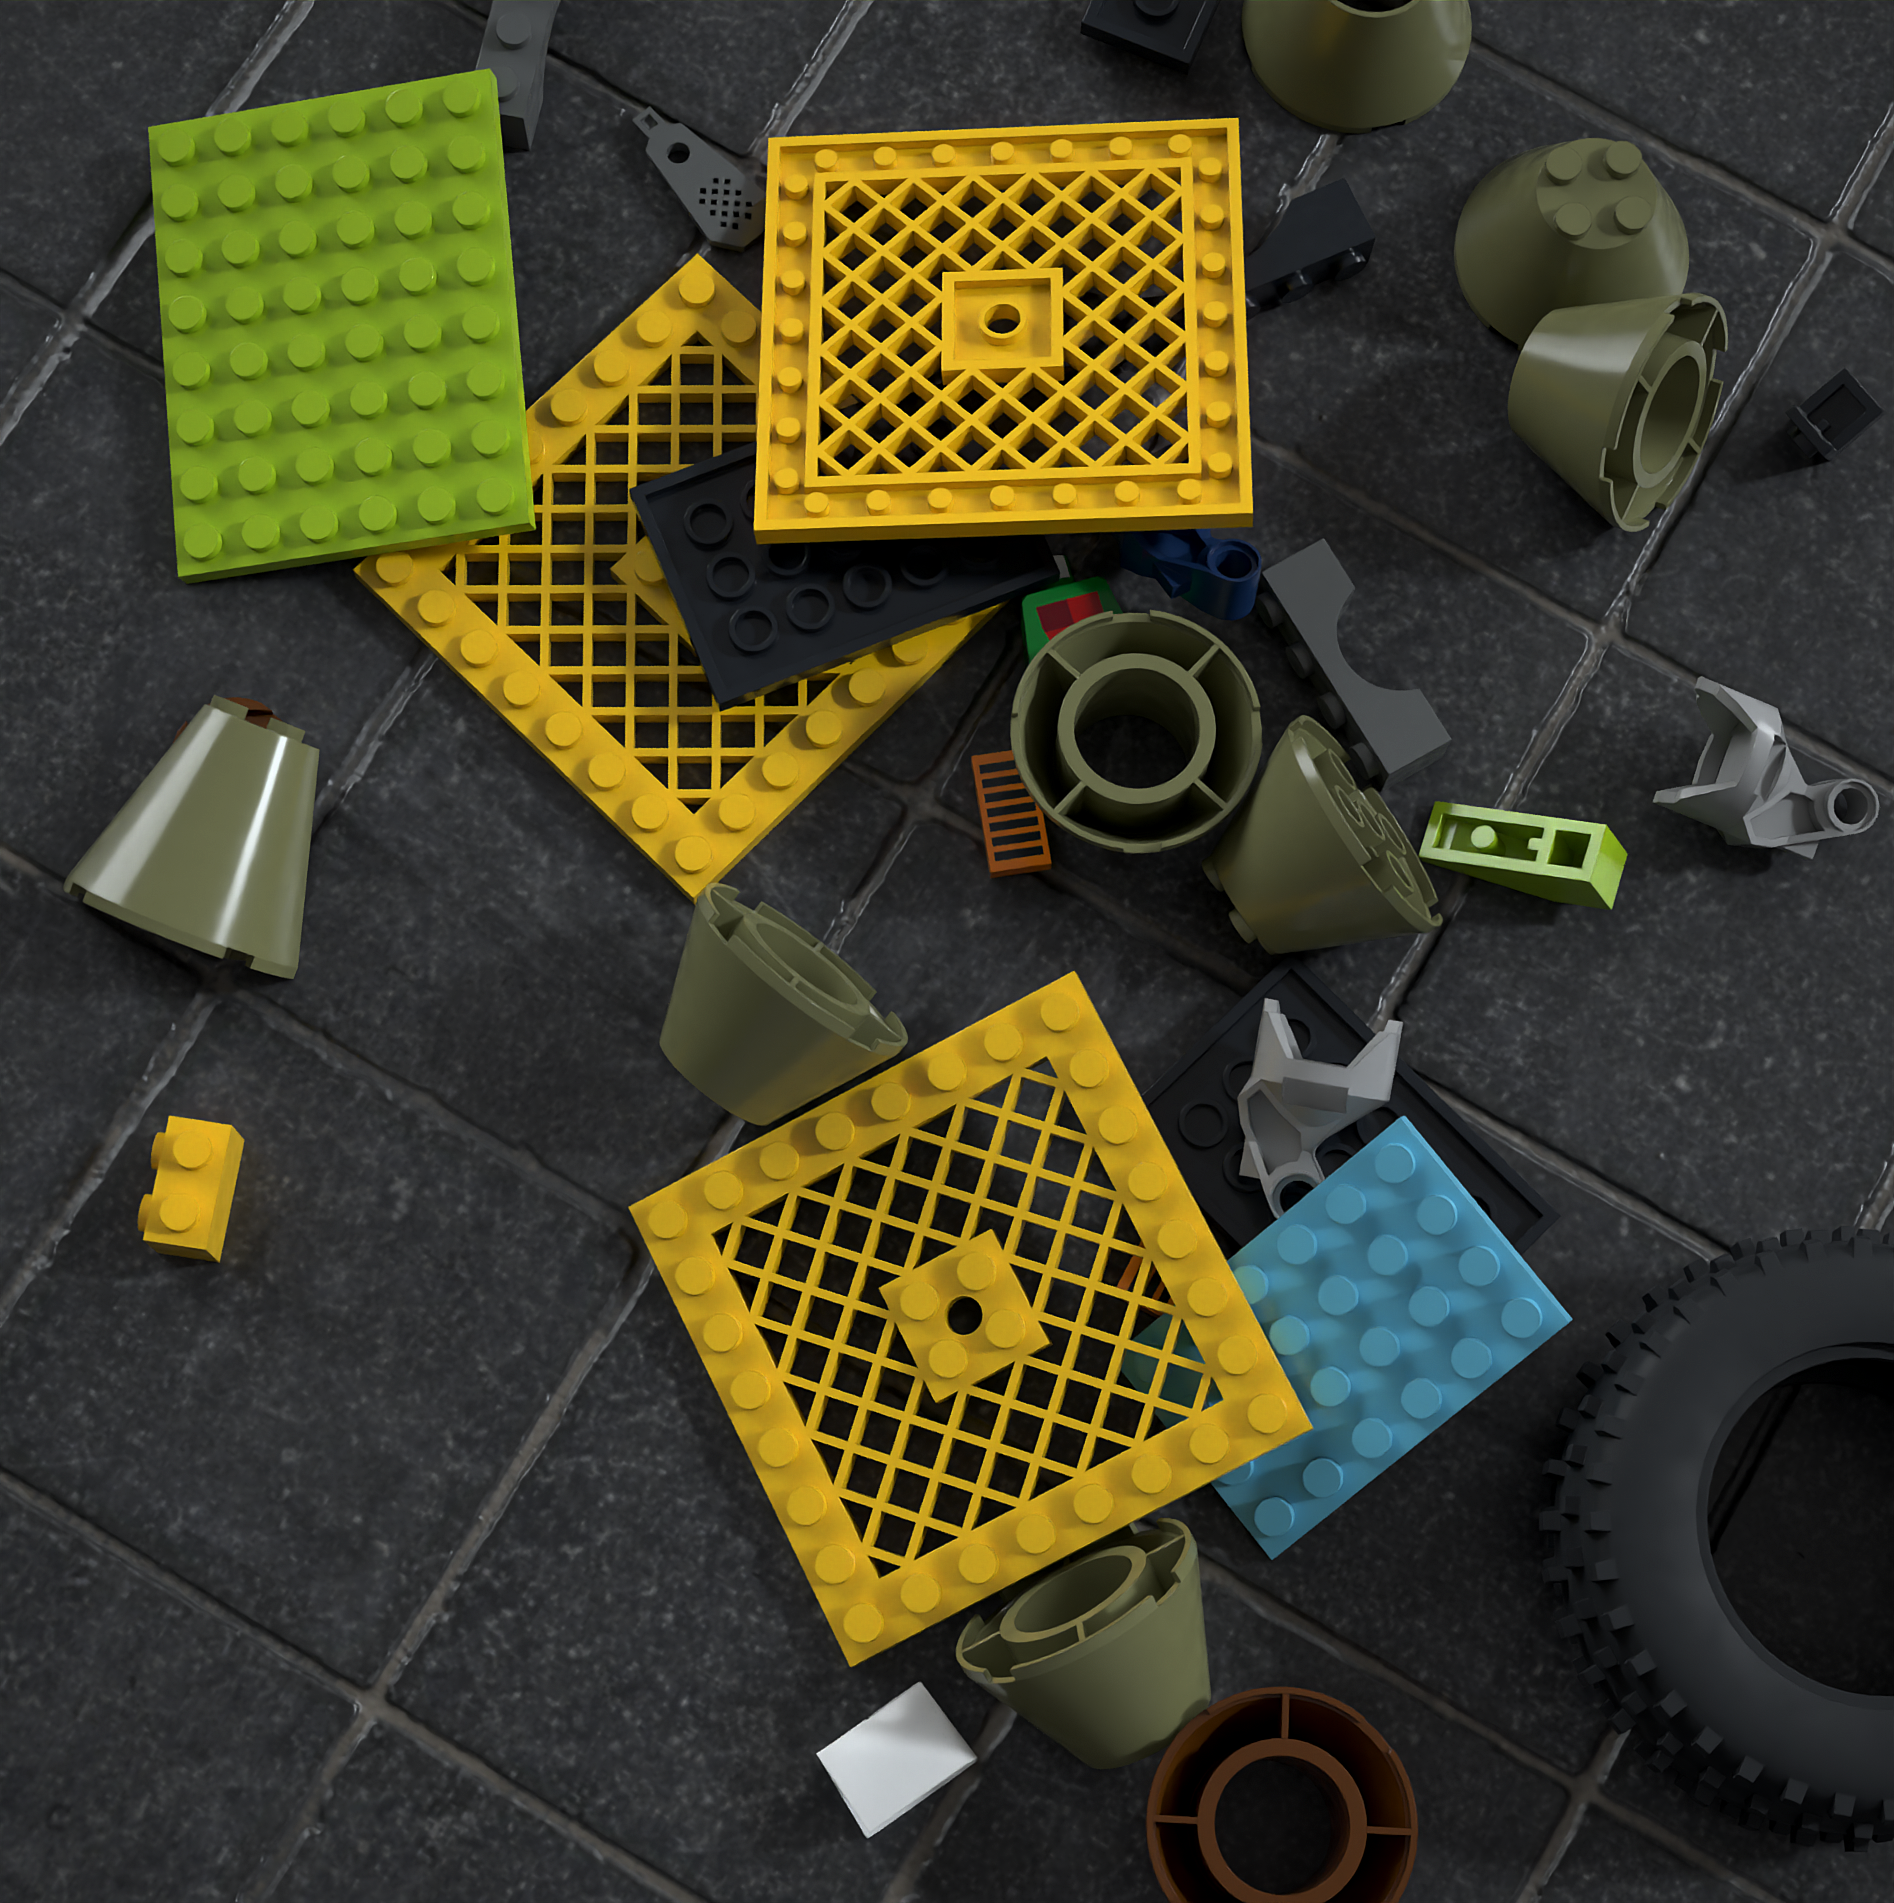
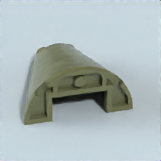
(214, 842)

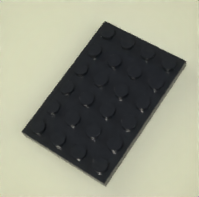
(803, 608)
(1202, 1128)

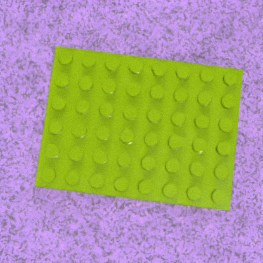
(340, 328)

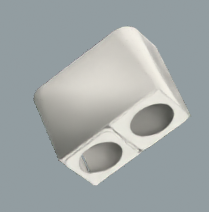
(896, 1759)

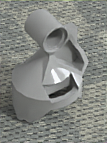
(1759, 788)
(1301, 1102)

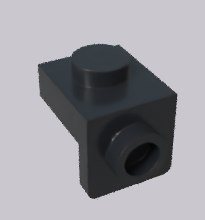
(1833, 416)

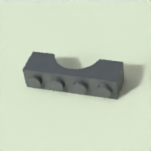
(516, 54)
(1388, 729)

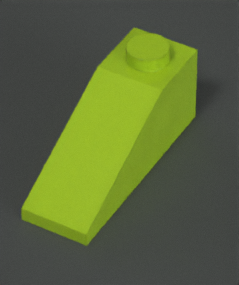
(1527, 852)

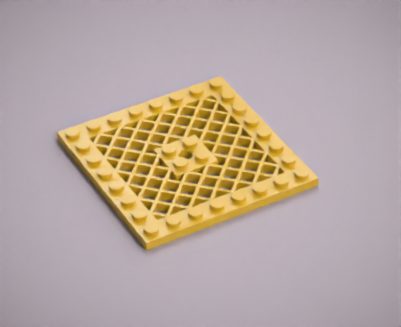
(575, 413)
(1034, 497)
(682, 1231)

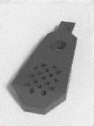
(698, 176)

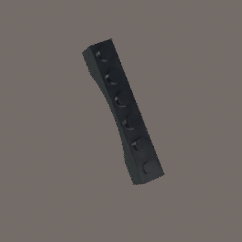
(1315, 240)

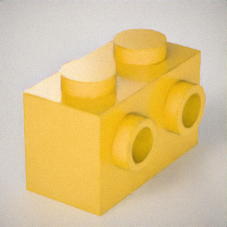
(192, 1188)

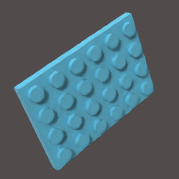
(1387, 1318)

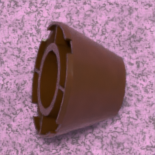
(1326, 1741)

